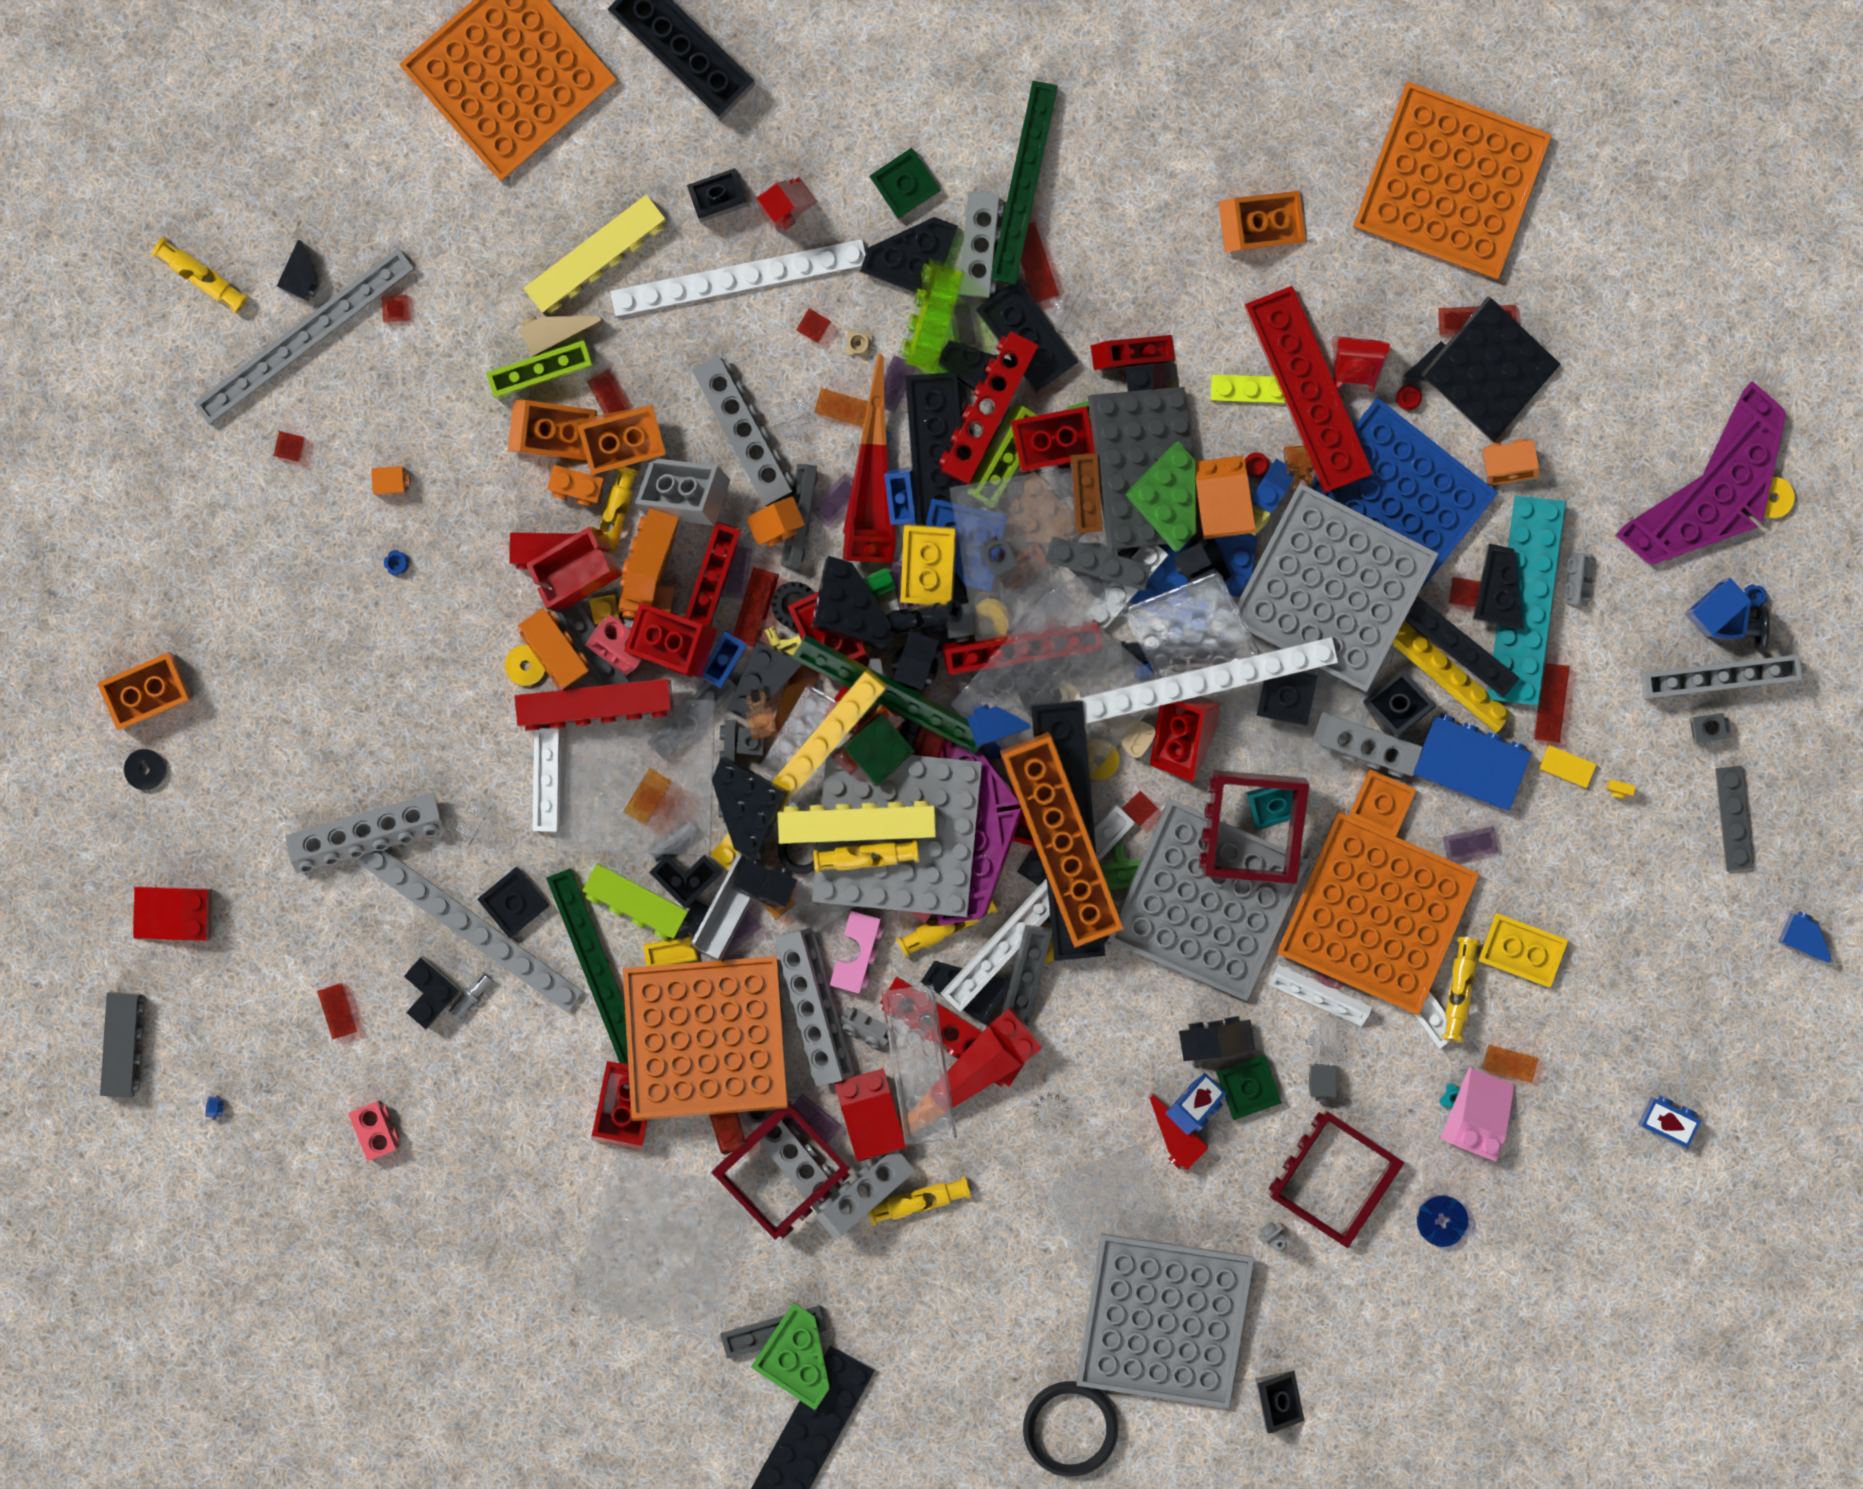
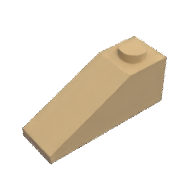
(550, 332)

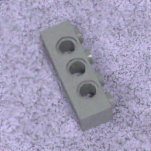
(978, 204)
(1404, 753)
(836, 1221)

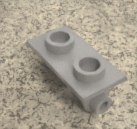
(1576, 590)
(854, 1024)
(1272, 1234)

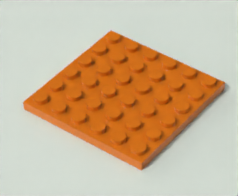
(507, 77)
(1452, 180)
(1377, 913)
(704, 1038)

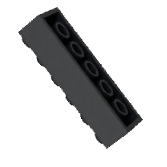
(685, 52)

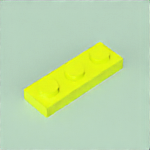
(1245, 389)

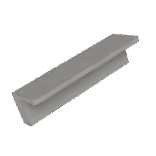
(723, 916)

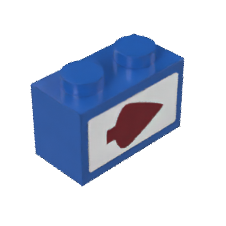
(1196, 1104)
(1669, 1121)

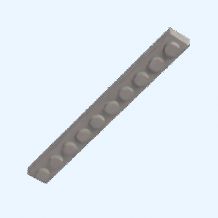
(303, 336)
(472, 928)

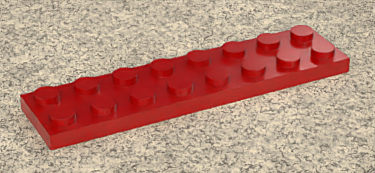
(1308, 389)

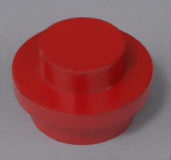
(1409, 397)
(1256, 464)

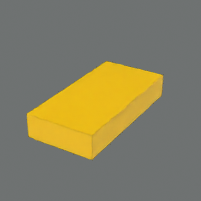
(1567, 766)
(669, 952)

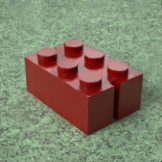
(574, 569)

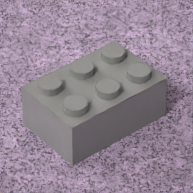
(683, 490)

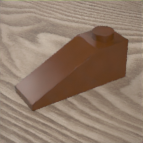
(794, 689)

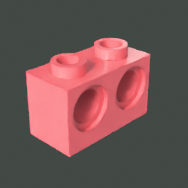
(613, 649)
(367, 1132)

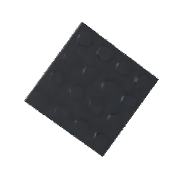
(1490, 369)

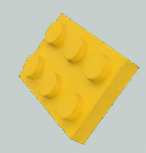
(928, 564)
(1522, 950)

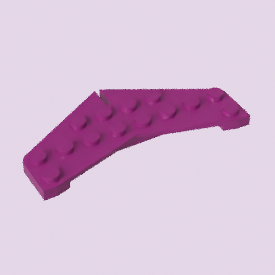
(1732, 481)
(992, 834)

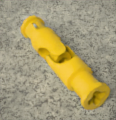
(184, 264)
(619, 497)
(861, 856)
(932, 933)
(1463, 976)
(905, 1204)

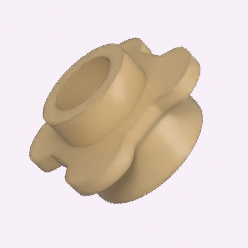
(852, 348)

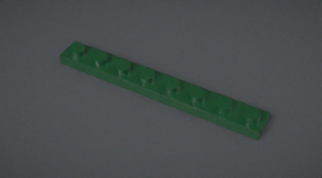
(1024, 183)
(895, 696)
(591, 958)

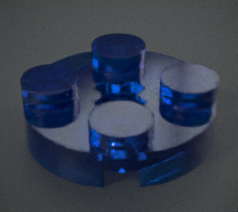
(1455, 1227)

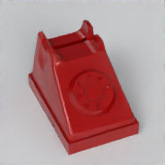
(1358, 360)

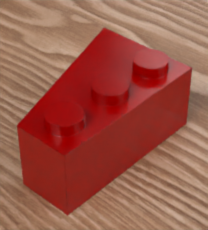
(785, 202)

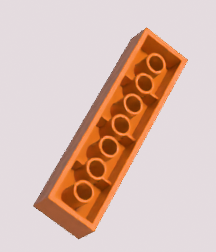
(1061, 839)

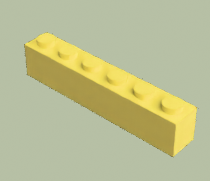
(595, 254)
(856, 824)

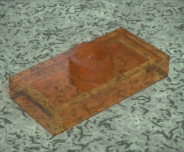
(841, 407)
(648, 796)
(1510, 1063)

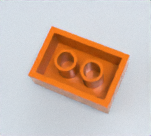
(648, 556)
(553, 649)
(145, 691)

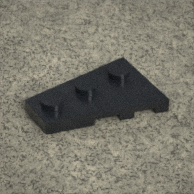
(970, 364)
(1498, 589)
(766, 672)
(982, 1004)

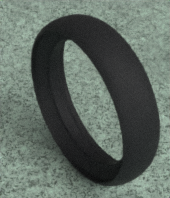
(1051, 1465)

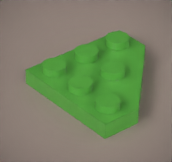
(1168, 496)
(795, 1357)

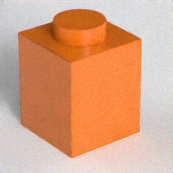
(390, 480)

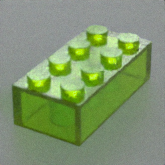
(932, 315)

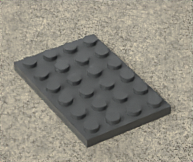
(1129, 437)

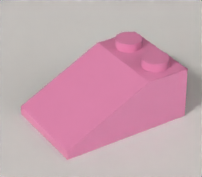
(1480, 1115)

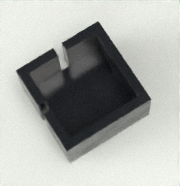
(1202, 560)

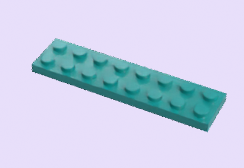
(1537, 541)

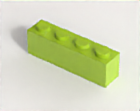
(539, 369)
(1001, 456)
(635, 901)

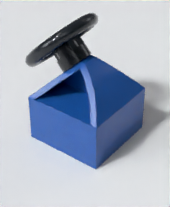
(1725, 615)

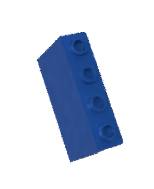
(1472, 762)

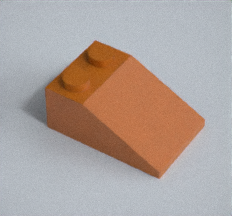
(1262, 221)
(547, 429)
(620, 438)
(1224, 497)

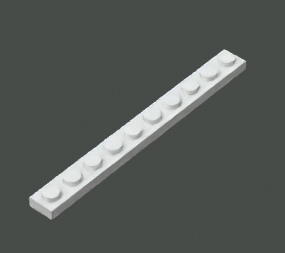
(738, 278)
(1209, 680)
(1031, 912)

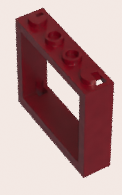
(1295, 833)
(1369, 1202)
(803, 1209)

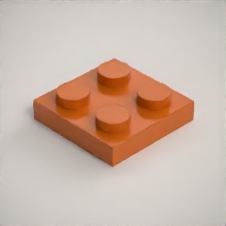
(1382, 802)

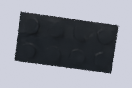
(1016, 312)

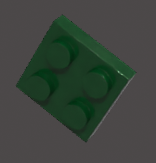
(904, 183)
(878, 749)
(1248, 1087)

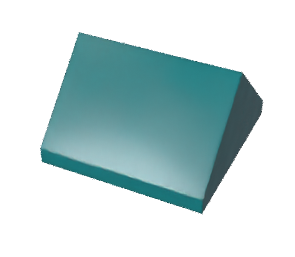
(1269, 806)

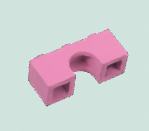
(852, 974)

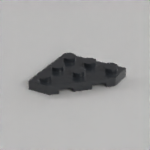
(902, 256)
(848, 606)
(748, 806)

